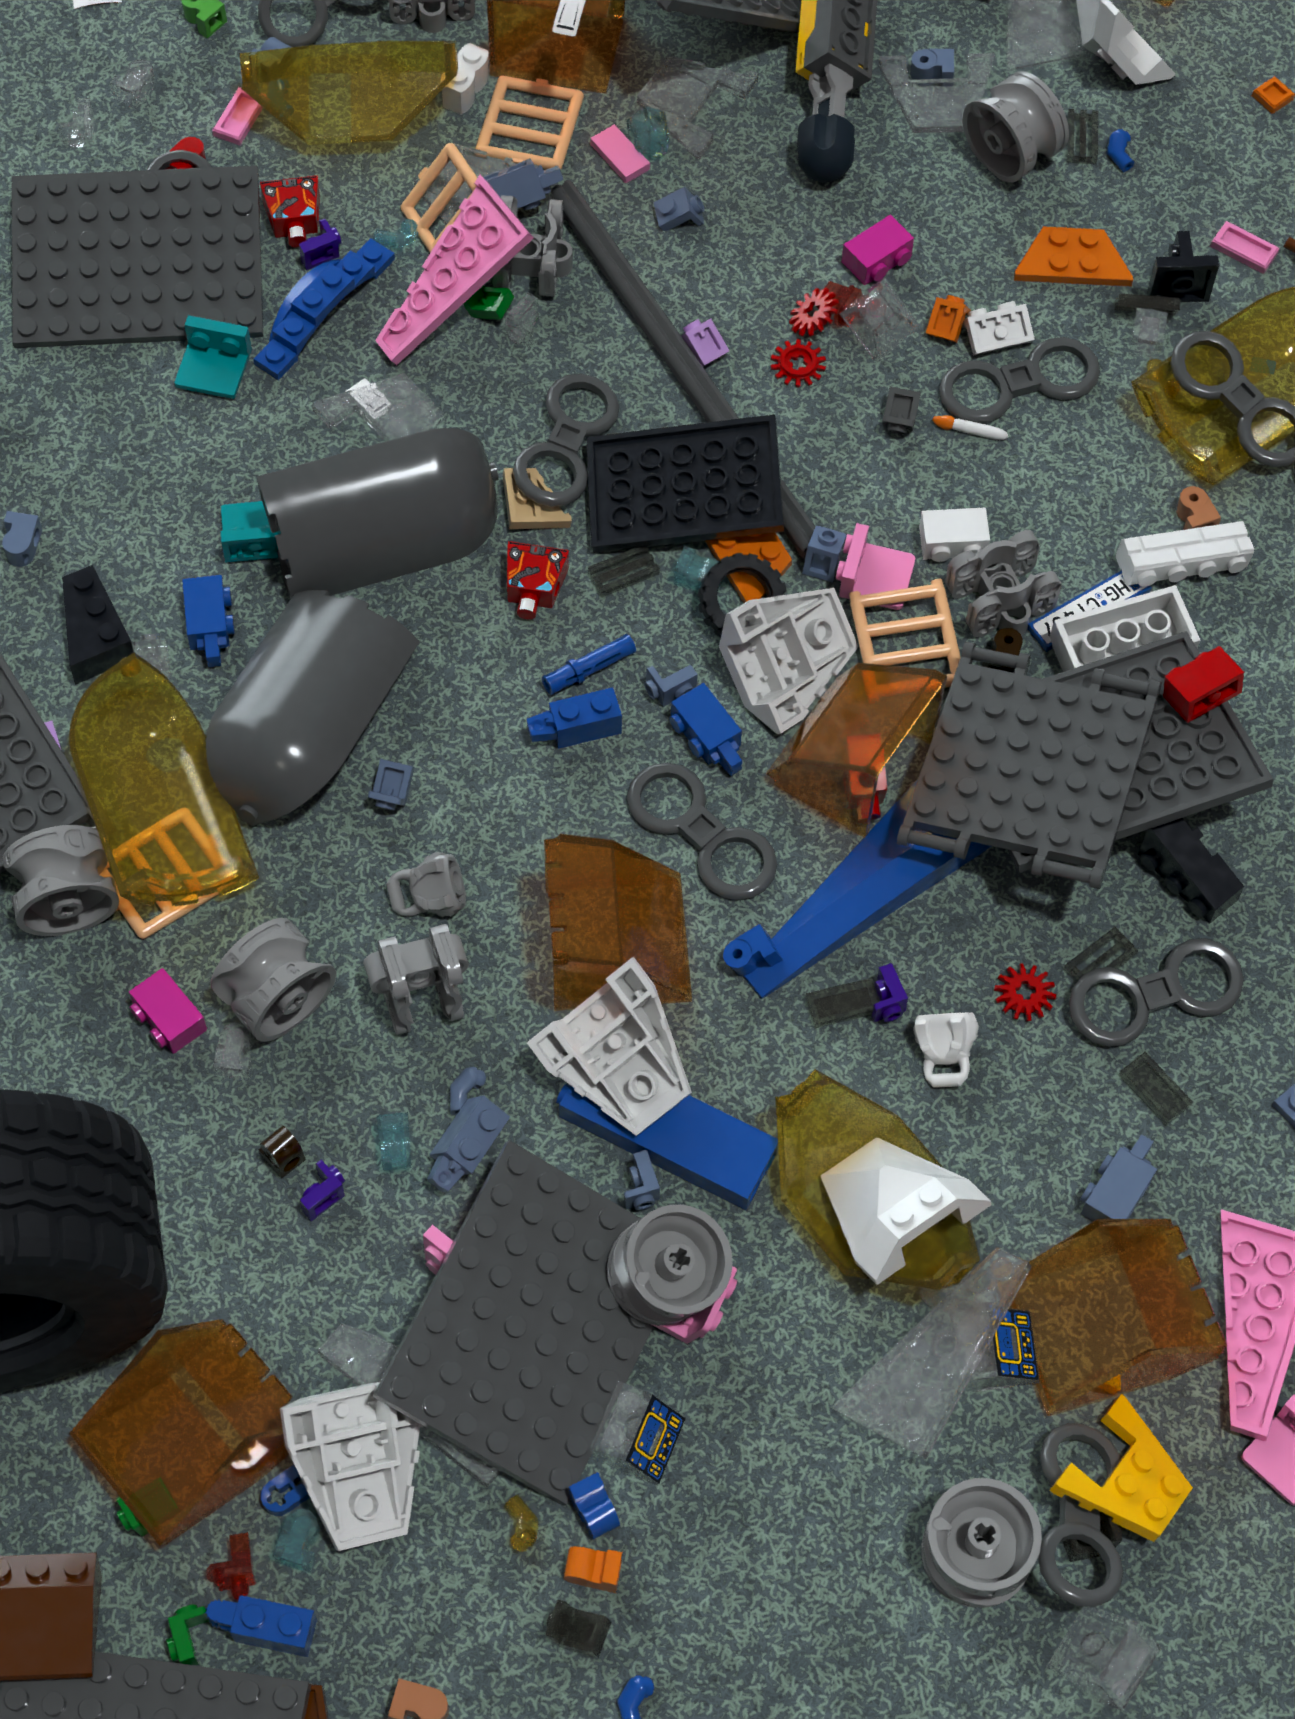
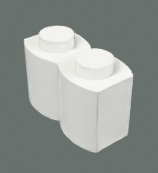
(471, 78)

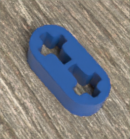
(281, 1483)

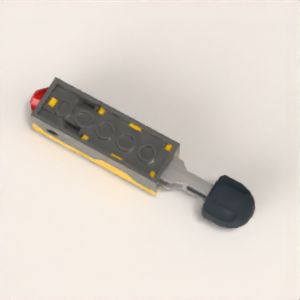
(836, 59)

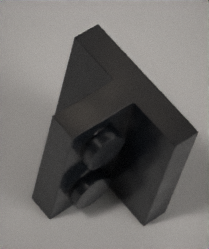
(1183, 274)

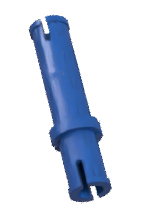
(578, 669)

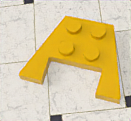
(1143, 1486)

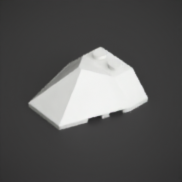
(1112, 38)
(786, 652)
(618, 1050)
(890, 1199)
(354, 1462)

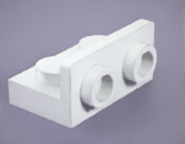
(999, 328)

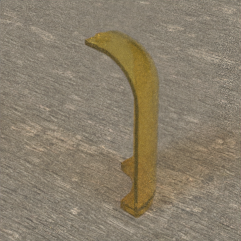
(1206, 428)
(153, 790)

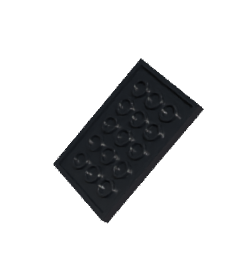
(684, 484)

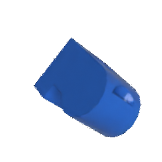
(749, 950)
(594, 1506)

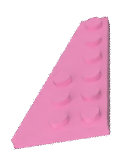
(460, 263)
(1258, 1318)

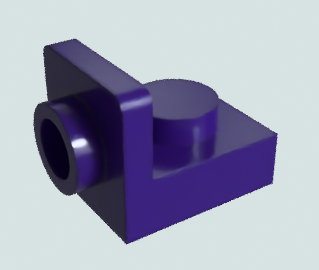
(320, 248)
(890, 993)
(322, 1196)

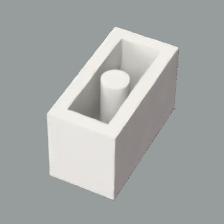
(953, 532)

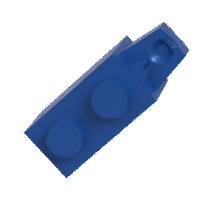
(207, 616)
(578, 719)
(708, 728)

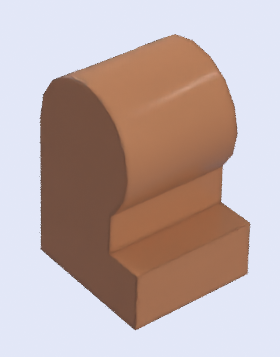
(1196, 509)
(418, 1702)

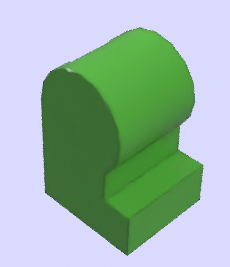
(207, 14)

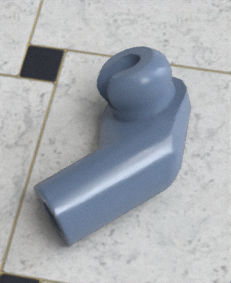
(459, 1088)

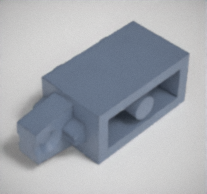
(524, 182)
(466, 1141)
(1121, 1184)

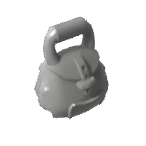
(433, 885)

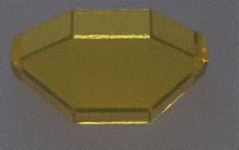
(349, 88)
(818, 1130)

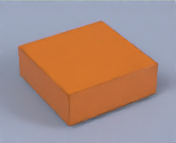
(1273, 95)

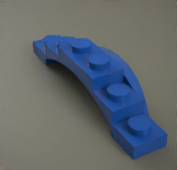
(314, 299)

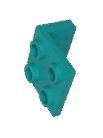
(214, 357)
(246, 532)

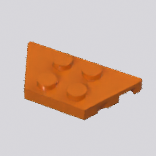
(1073, 258)
(765, 546)

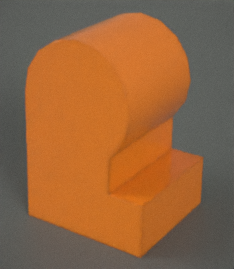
(593, 1568)

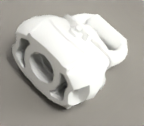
(946, 1041)

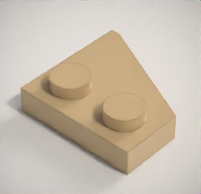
(524, 512)

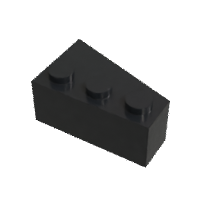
(92, 625)
(1190, 868)

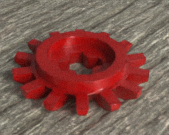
(824, 302)
(794, 352)
(1016, 1001)

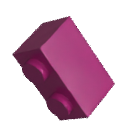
(878, 250)
(167, 1011)

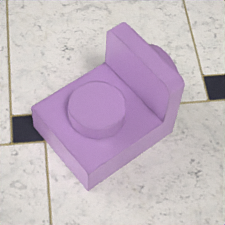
(704, 341)

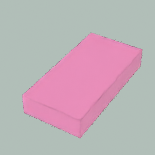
(237, 118)
(620, 153)
(1244, 247)

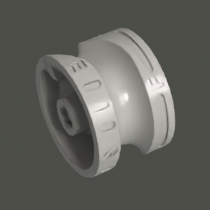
(1016, 126)
(60, 880)
(271, 980)
(669, 1265)
(1007, 1546)

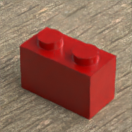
(1203, 684)

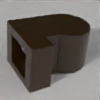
(1006, 641)
(282, 1151)

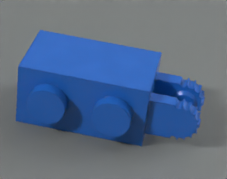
(265, 1624)

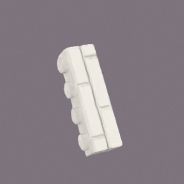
(1184, 553)

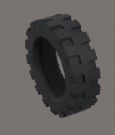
(736, 563)

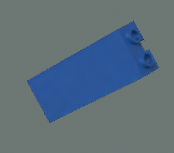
(688, 1142)

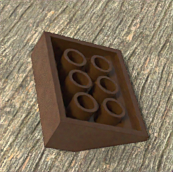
(48, 1615)

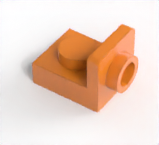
(947, 318)

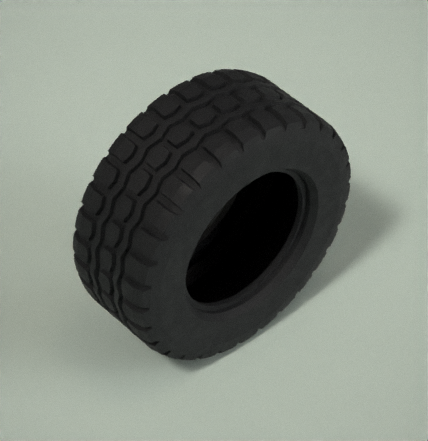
(74, 1237)

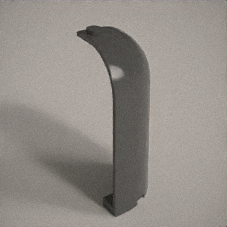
(381, 510)
(303, 702)

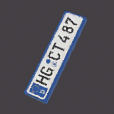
(1106, 592)

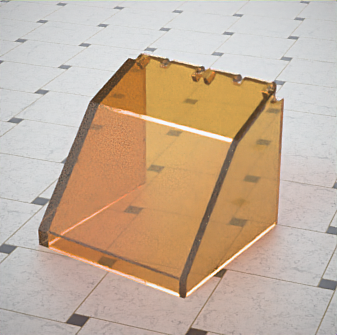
(529, 49)
(853, 735)
(611, 911)
(1116, 1312)
(186, 1426)

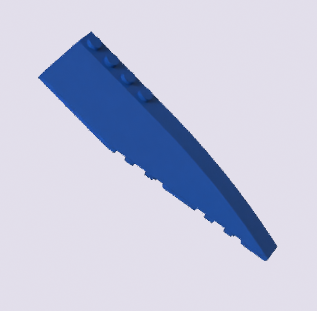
(856, 895)

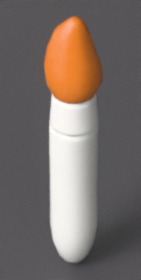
(949, 422)

